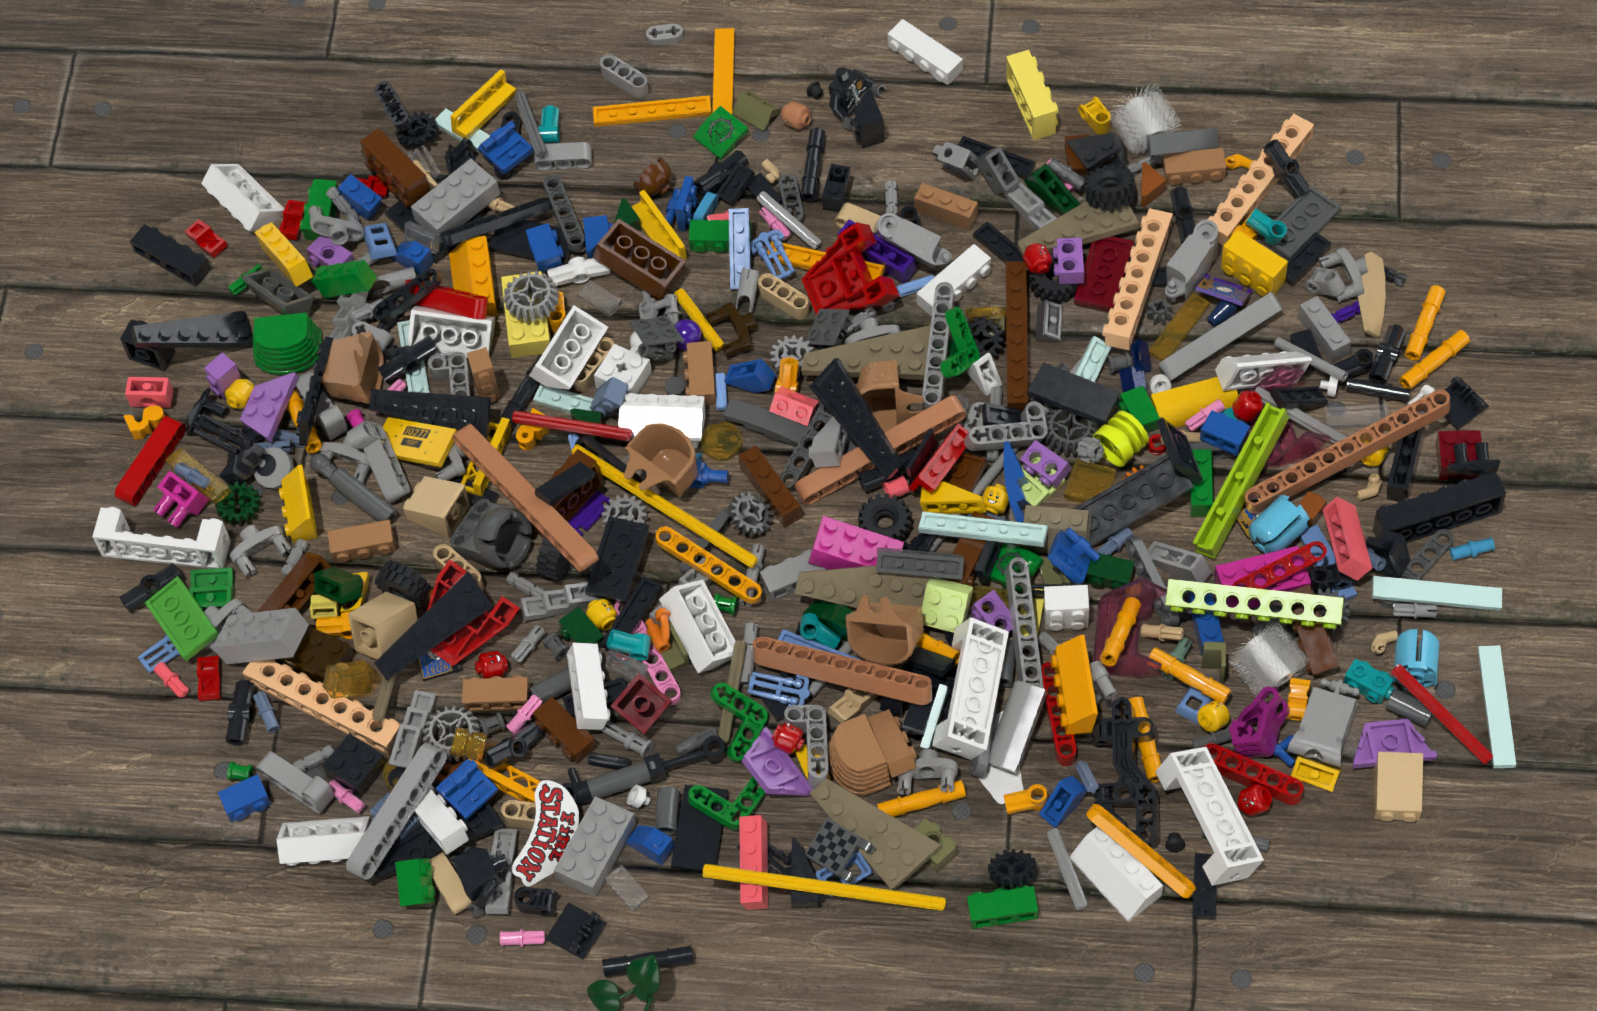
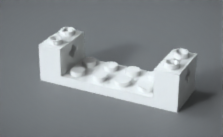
(116, 541)
(974, 689)
(1233, 846)

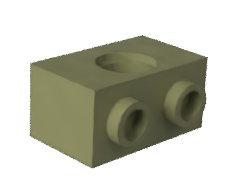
(946, 853)

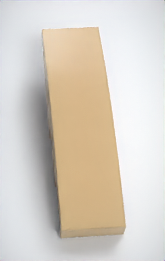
(1373, 300)
(853, 702)

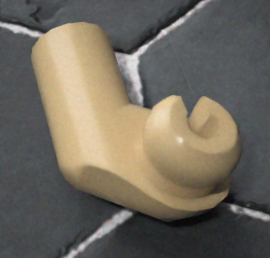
(773, 171)
(1372, 488)
(1380, 641)

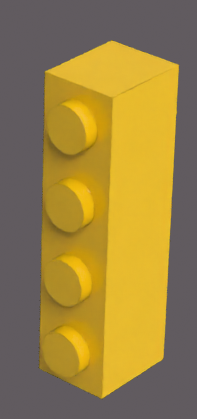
(283, 254)

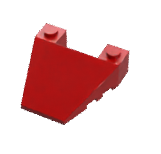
(843, 277)
(477, 631)

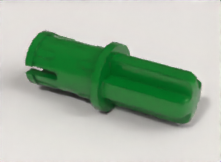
(239, 285)

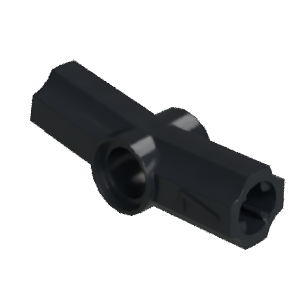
(719, 172)
(873, 478)
(504, 750)

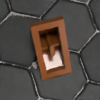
(1151, 184)

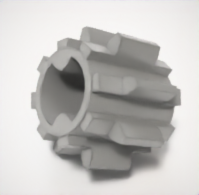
(1090, 450)

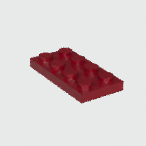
(1103, 272)

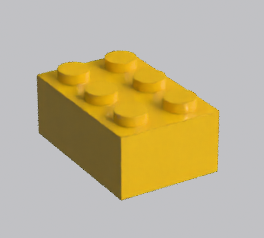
(1253, 264)

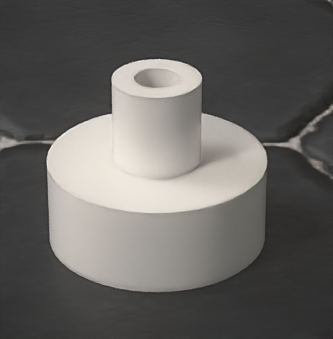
(1159, 383)
(1330, 385)
(637, 797)

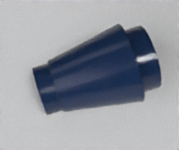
(1222, 312)

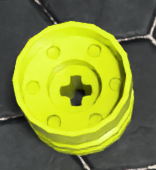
(1121, 438)

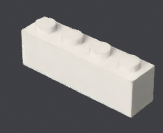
(925, 52)
(961, 274)
(588, 686)
(441, 821)

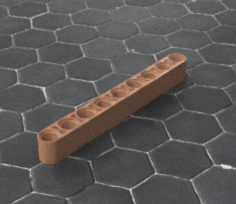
(902, 438)
(842, 670)

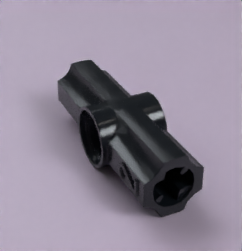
(1286, 168)
(1182, 207)
(1387, 354)
(408, 359)
(141, 593)
(240, 713)

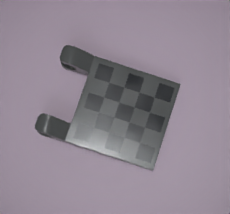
(834, 848)

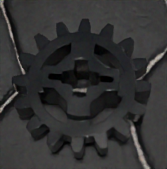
(419, 132)
(984, 330)
(1012, 868)

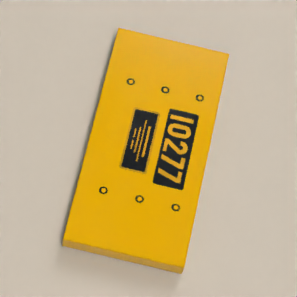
(419, 441)

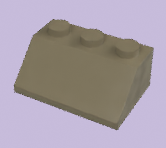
(1057, 520)

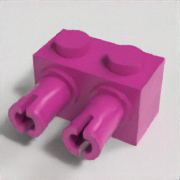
(179, 491)

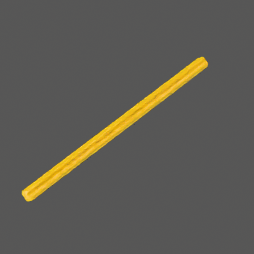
(673, 511)
(824, 887)

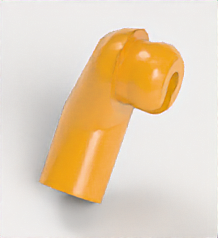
(1237, 161)

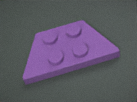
(268, 405)
(1389, 737)
(774, 768)

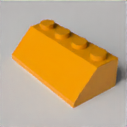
(473, 270)
(1074, 686)

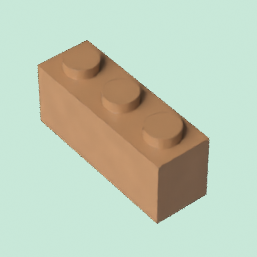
(1194, 166)
(946, 206)
(700, 371)
(483, 374)
(361, 541)
(495, 693)
(893, 743)

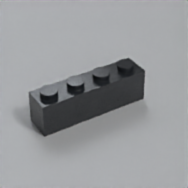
(170, 255)
(1404, 465)

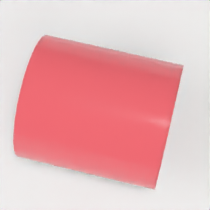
(896, 487)

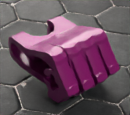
(1263, 742)

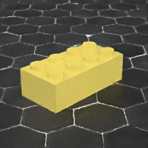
(1031, 94)
(523, 337)

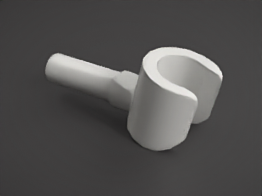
(1426, 389)

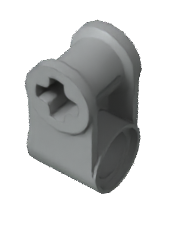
(1325, 282)
(382, 337)

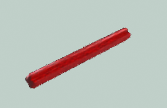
(572, 425)
(1442, 714)

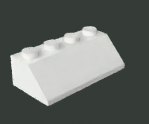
(242, 196)
(450, 330)
(569, 350)
(1251, 369)
(679, 411)
(699, 625)
(320, 839)
(1116, 874)

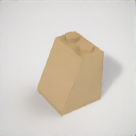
(437, 505)
(381, 623)
(1398, 786)

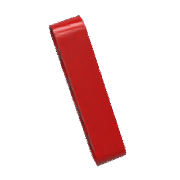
(454, 301)
(150, 460)
(1060, 743)
(1263, 772)

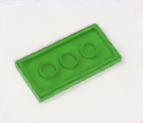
(182, 618)

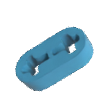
(706, 206)

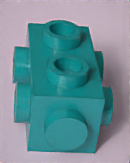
(1371, 683)

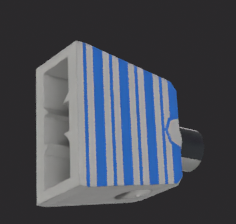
(957, 159)

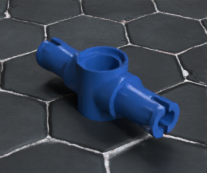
(708, 475)

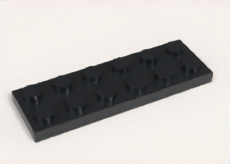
(1134, 498)

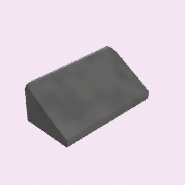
(1049, 321)

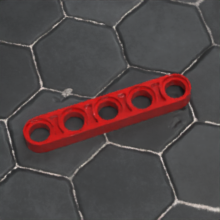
(1286, 563)

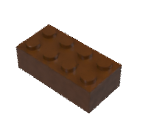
(394, 168)
(639, 259)
(574, 501)

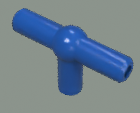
(1282, 754)

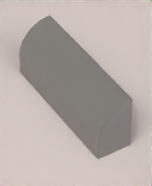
(1016, 726)

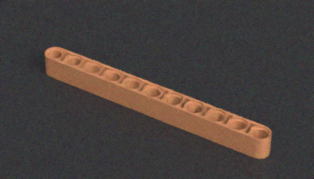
(1353, 443)
(523, 496)

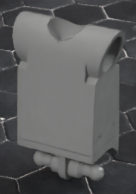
(912, 240)
(1192, 261)
(1326, 723)

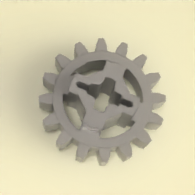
(790, 348)
(625, 509)

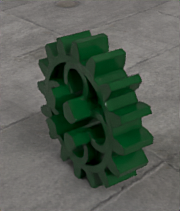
(247, 509)

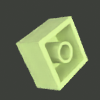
(946, 604)

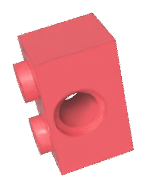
(149, 392)
(794, 406)

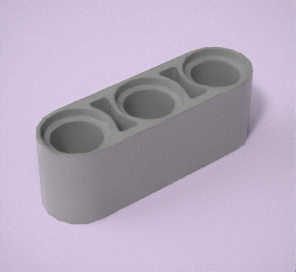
(624, 76)
(565, 156)

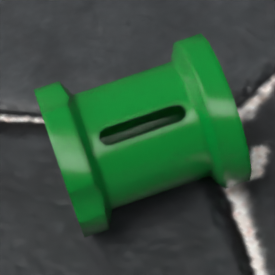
(726, 603)
(239, 772)

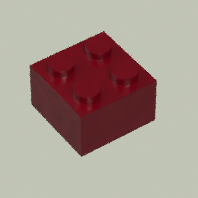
(1445, 451)
(641, 704)

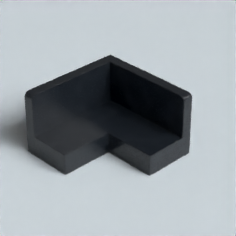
(1393, 550)

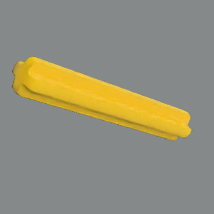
(695, 314)

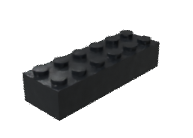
(1442, 509)

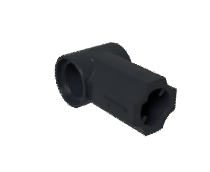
(1353, 365)

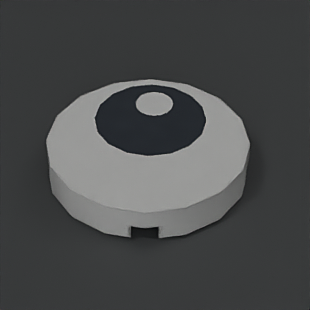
(274, 467)

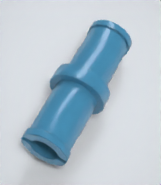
(1472, 548)

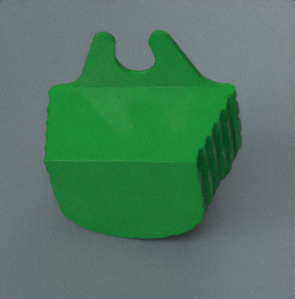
(285, 343)

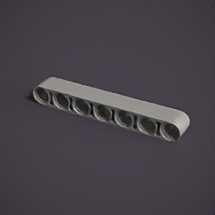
(1220, 336)
(937, 339)
(1023, 621)
(396, 811)

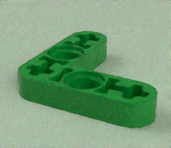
(966, 345)
(747, 719)
(729, 810)

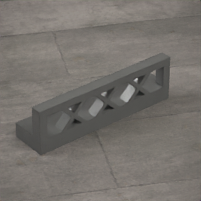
(919, 563)

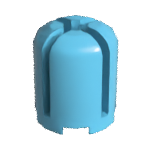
(1278, 525)
(1427, 665)

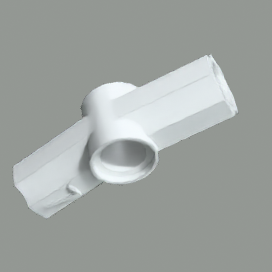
(577, 271)

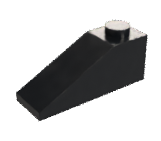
(801, 868)

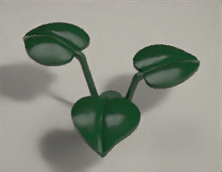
(641, 972)

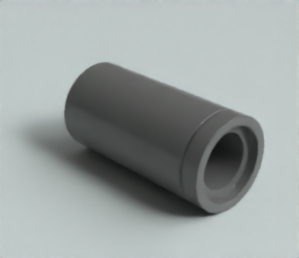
(1007, 672)
(552, 686)
(1409, 708)
(667, 810)

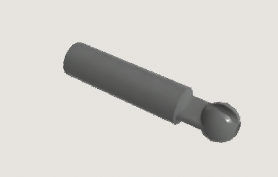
(353, 489)

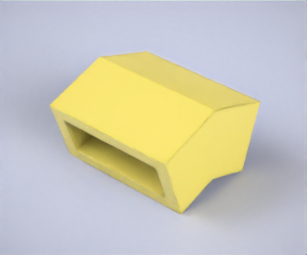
(323, 607)

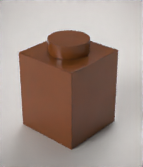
(1313, 505)

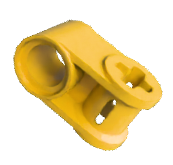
(1096, 116)

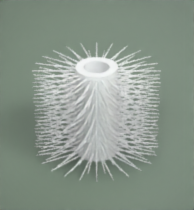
(1143, 118)
(1268, 660)

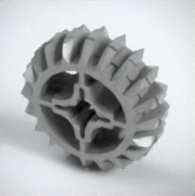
(519, 292)
(458, 718)

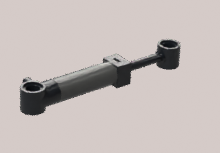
(648, 771)

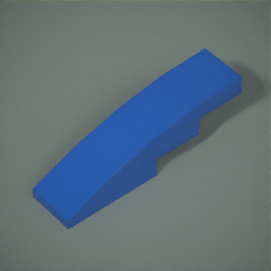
(1014, 480)

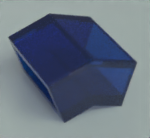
(1141, 347)
(1132, 377)

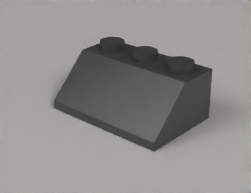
(278, 291)

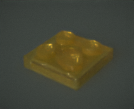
(1088, 481)

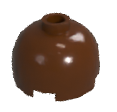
(655, 178)

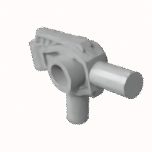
(650, 307)

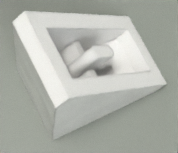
(985, 374)

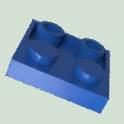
(505, 148)
(682, 204)
(1072, 555)
(467, 789)

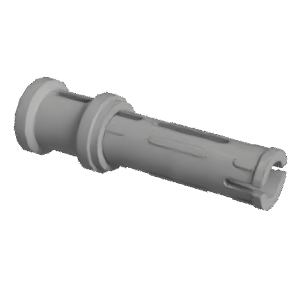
(631, 740)

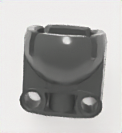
(492, 535)

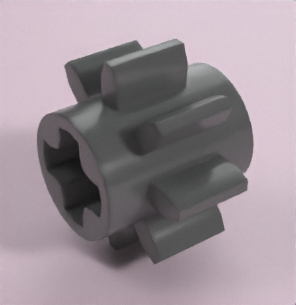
(1159, 311)

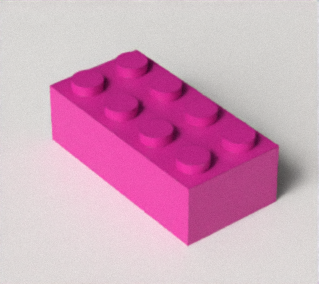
(845, 545)
(1230, 572)

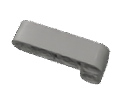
(450, 371)
(327, 415)
(1005, 431)
(382, 459)
(815, 746)
(311, 792)

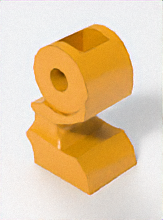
(151, 418)
(527, 434)
(1297, 698)

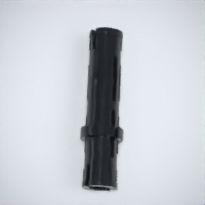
(1371, 388)

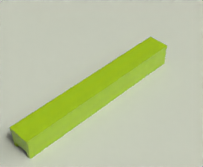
(1240, 479)

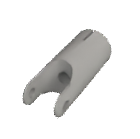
(395, 279)
(747, 286)

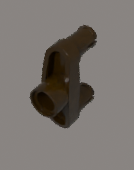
(741, 323)

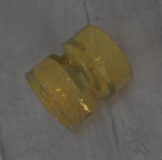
(468, 744)

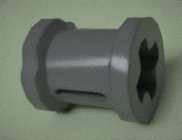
(1118, 362)
(556, 646)
(492, 724)

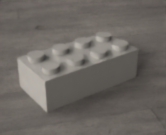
(456, 198)
(260, 636)
(595, 846)

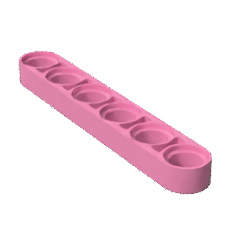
(659, 667)

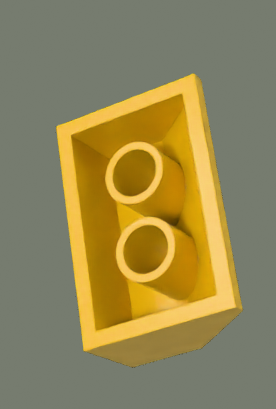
(298, 506)

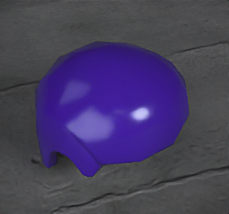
(689, 332)

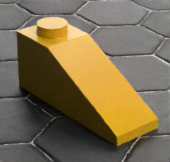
(951, 500)

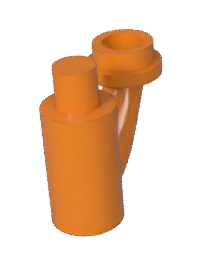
(659, 635)

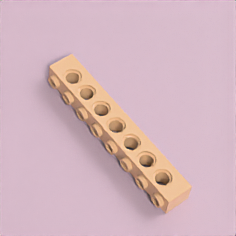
(1301, 133)
(1138, 279)
(328, 712)

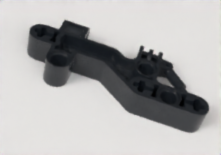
(1123, 736)

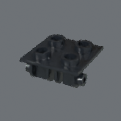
(1464, 403)
(576, 930)

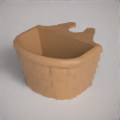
(354, 368)
(881, 392)
(665, 457)
(884, 631)
(857, 758)

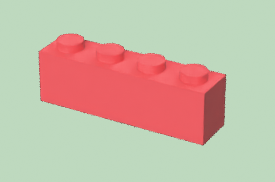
(1347, 538)
(755, 858)

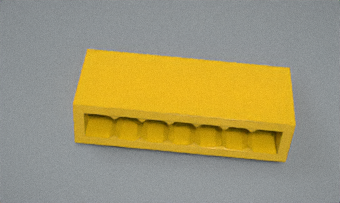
(1184, 402)

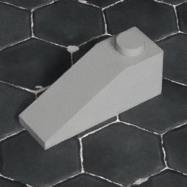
(828, 445)
(1179, 562)

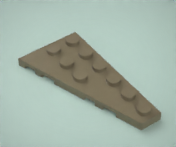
(1083, 223)
(906, 347)
(848, 585)
(897, 846)

